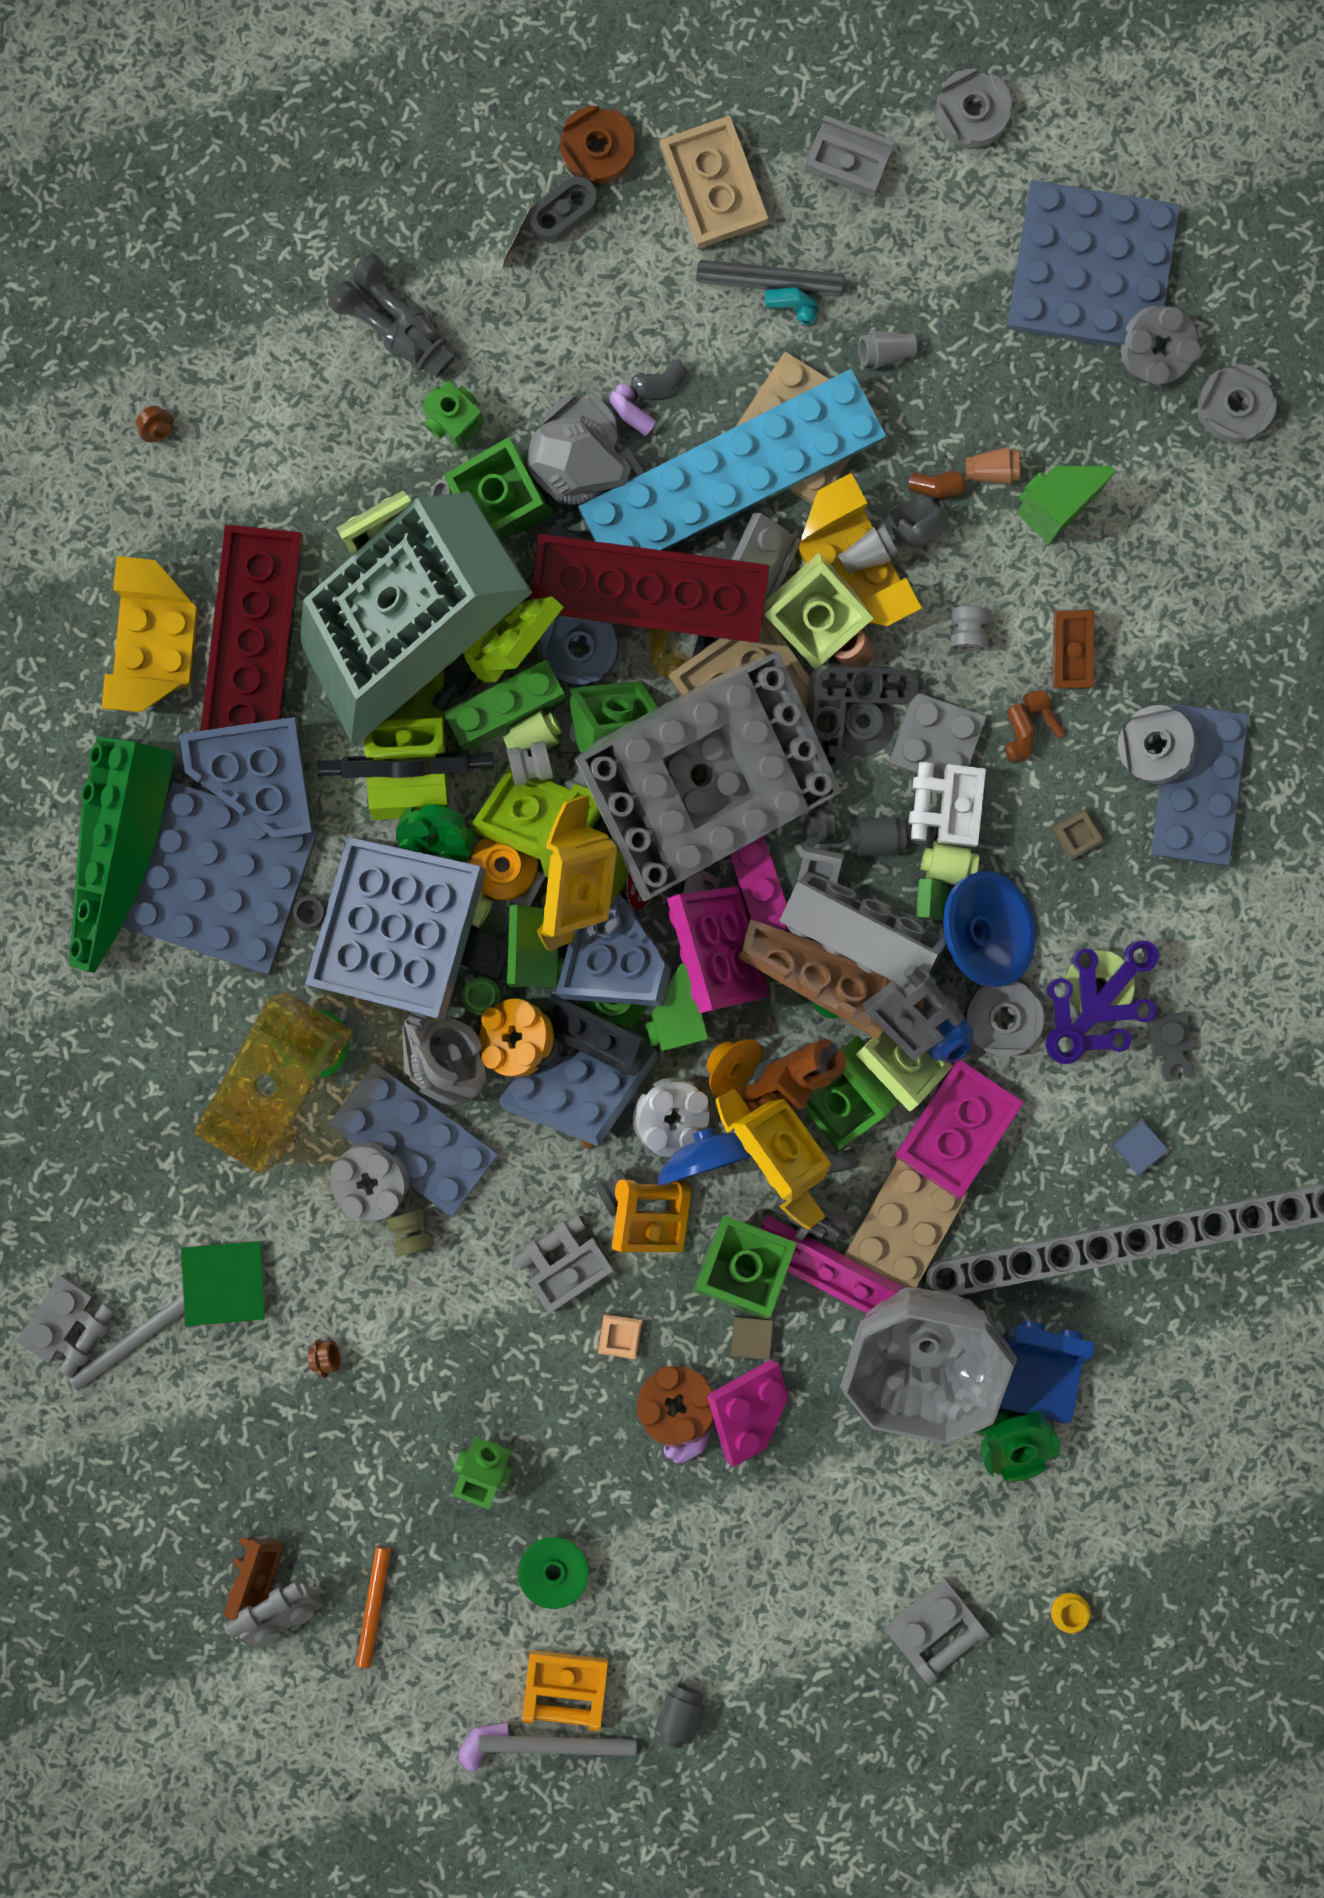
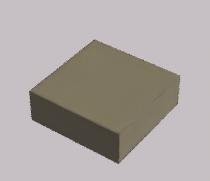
(1077, 834)
(751, 1337)

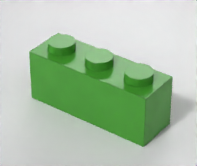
(504, 705)

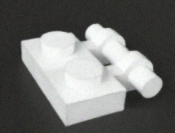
(960, 804)

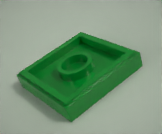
(222, 1283)

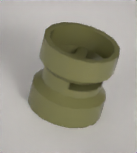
(406, 1224)

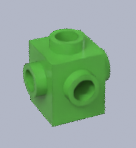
(452, 414)
(482, 1472)

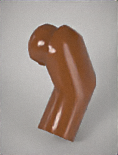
(939, 486)
(1024, 734)

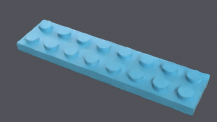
(737, 468)

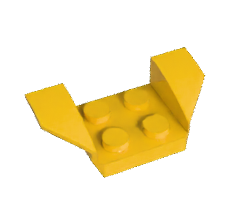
(834, 526)
(152, 637)
(577, 875)
(781, 1150)

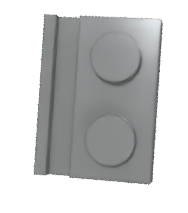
(849, 155)
(770, 545)

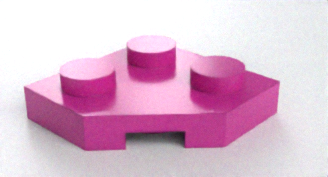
(748, 1411)

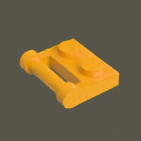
(651, 1229)
(567, 1678)

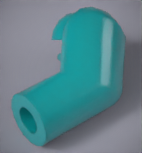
(796, 300)

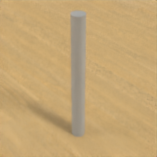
(127, 1344)
(557, 1745)

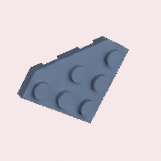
(255, 772)
(615, 962)
(576, 1095)

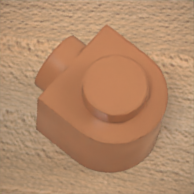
(857, 650)

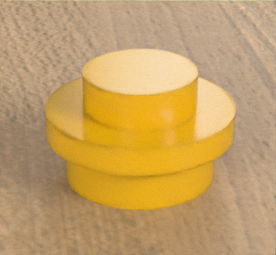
(1070, 1612)

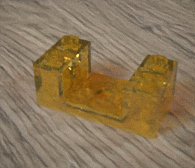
(290, 1046)

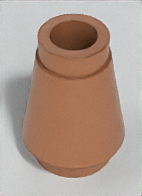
(994, 466)

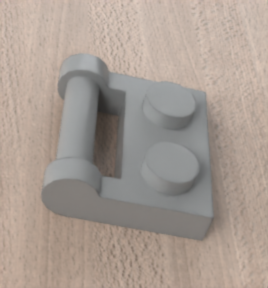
(927, 1622)

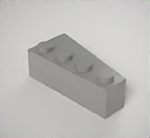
(862, 929)

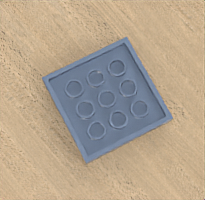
(1090, 262)
(219, 881)
(396, 927)

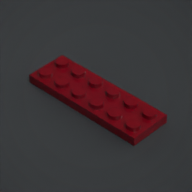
(651, 588)
(251, 626)

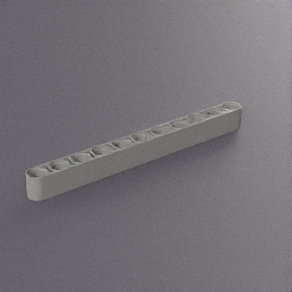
(1115, 1236)

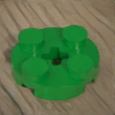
(416, 831)
(1031, 1433)

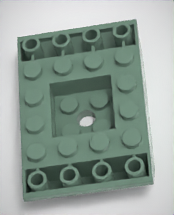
(447, 591)

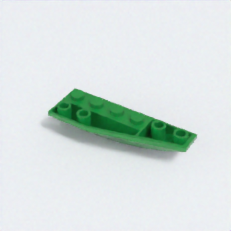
(116, 841)

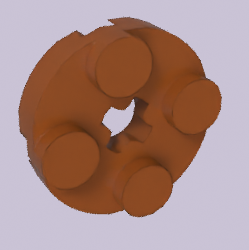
(603, 125)
(654, 1412)

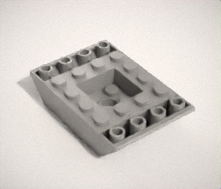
(758, 764)

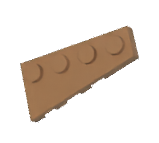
(813, 972)

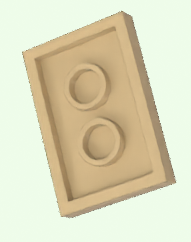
(713, 182)
(903, 1226)

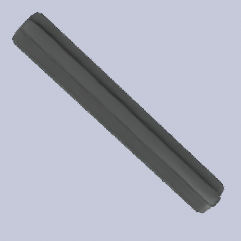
(770, 277)

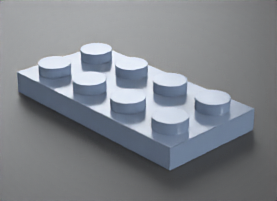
(1200, 806)
(437, 1151)

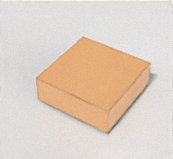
(620, 1336)

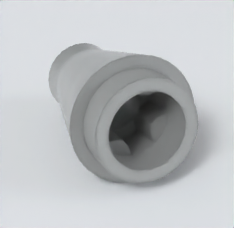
(884, 348)
(869, 551)

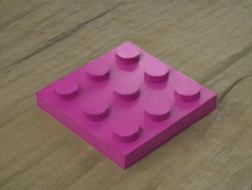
(710, 939)

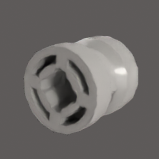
(970, 629)
(529, 763)

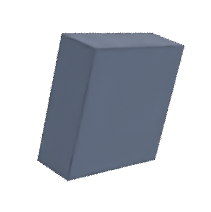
(1139, 1147)

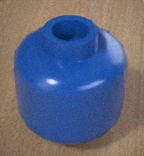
(955, 1042)

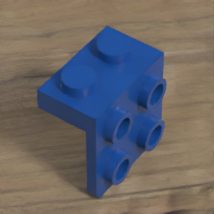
(1045, 1371)

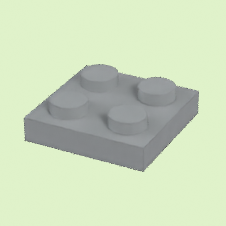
(936, 735)

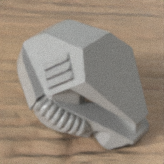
(575, 460)
(443, 1058)

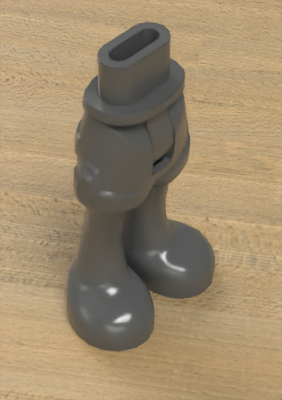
(410, 336)

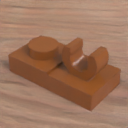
(1073, 648)
(255, 1574)

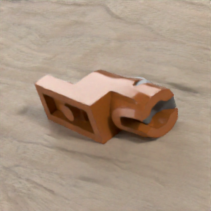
(796, 1076)

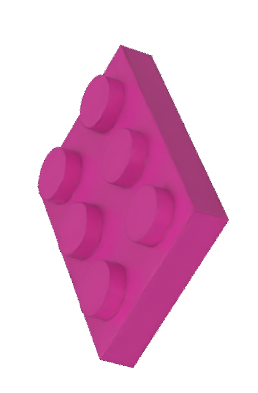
(958, 1129)

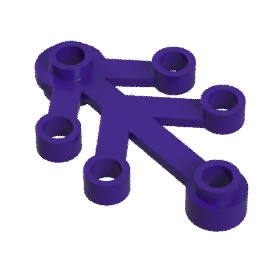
(1096, 1005)

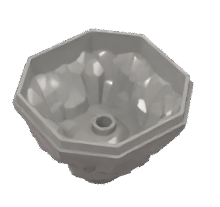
(928, 1366)

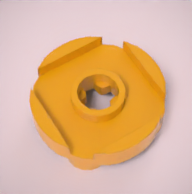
(495, 1035)

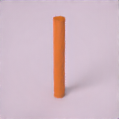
(373, 1607)

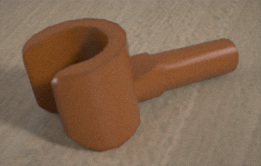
(1040, 701)

